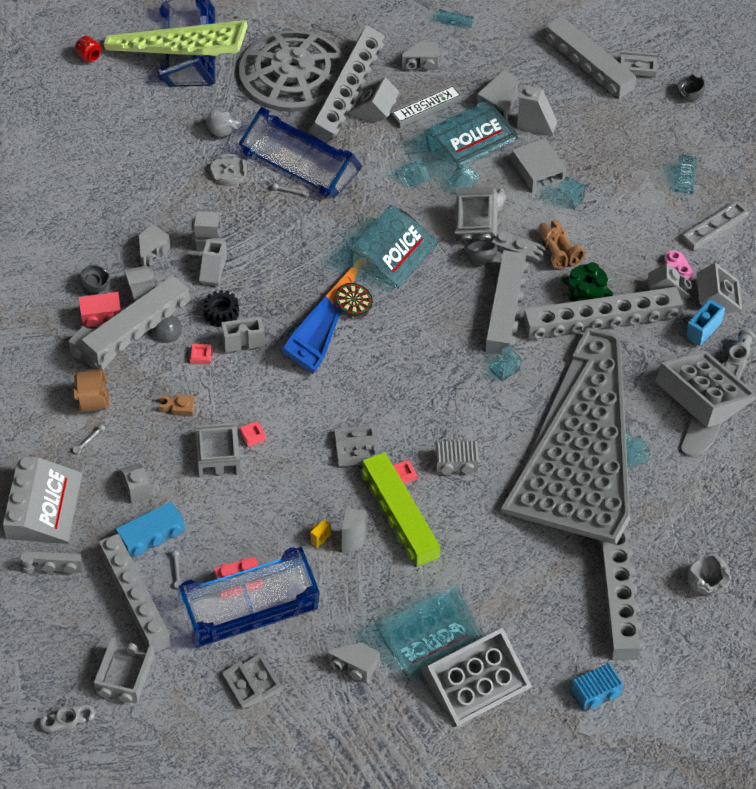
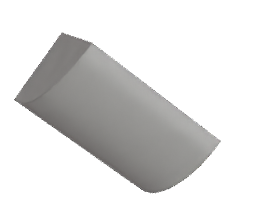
(354, 530)

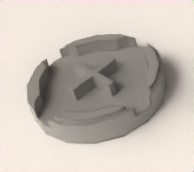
(228, 169)

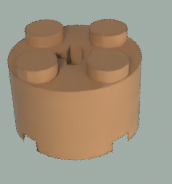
(91, 390)

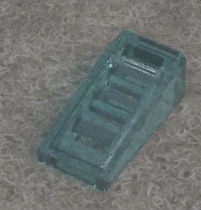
(685, 163)

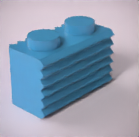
(704, 322)
(596, 687)

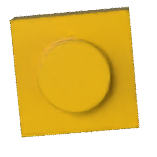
(320, 533)

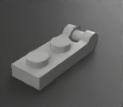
(51, 562)

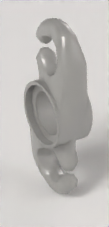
(59, 725)

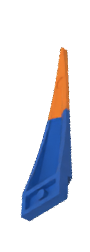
(312, 337)

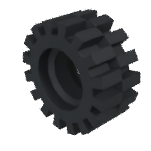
(220, 299)

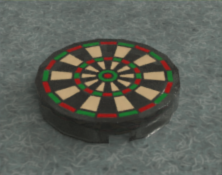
(353, 300)

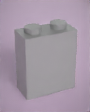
(538, 165)

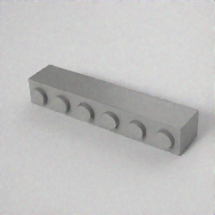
(590, 57)
(506, 302)
(135, 320)
(134, 593)

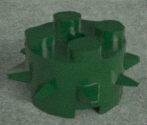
(587, 283)

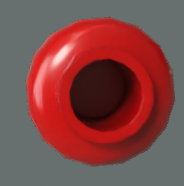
(87, 49)

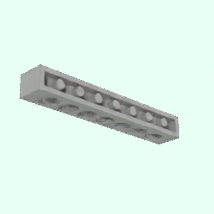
(346, 84)
(602, 313)
(621, 646)

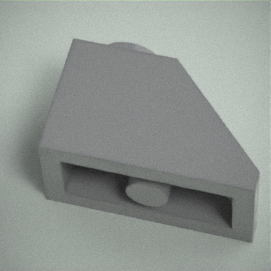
(136, 482)

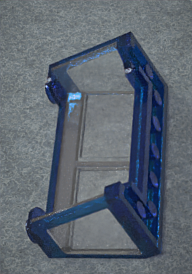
(187, 69)
(299, 154)
(249, 598)

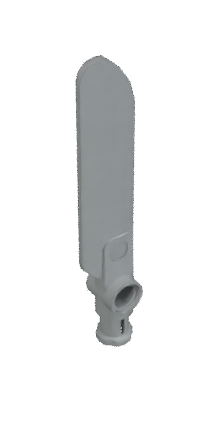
(698, 436)

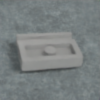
(640, 62)

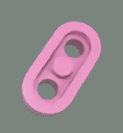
(678, 261)

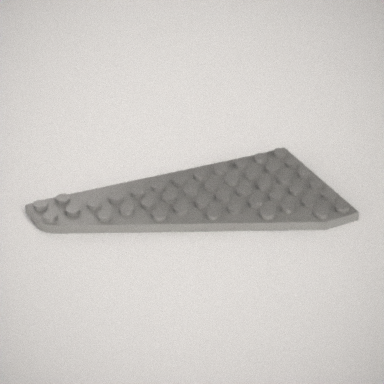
(580, 457)

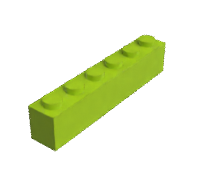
(401, 509)

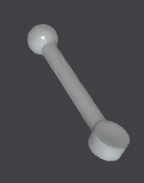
(305, 193)
(77, 449)
(175, 554)

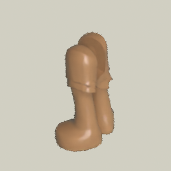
(558, 235)

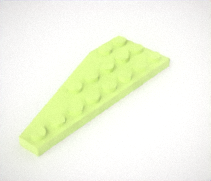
(190, 40)

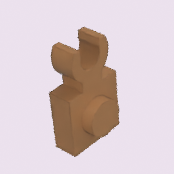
(181, 404)

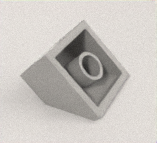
(374, 101)
(720, 287)

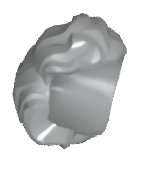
(709, 575)

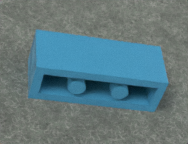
(151, 529)

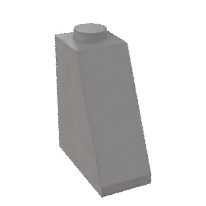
(500, 93)
(535, 112)

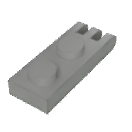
(514, 243)

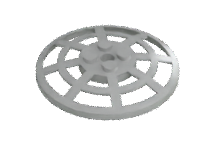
(285, 72)

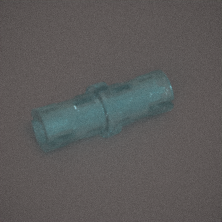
(455, 18)

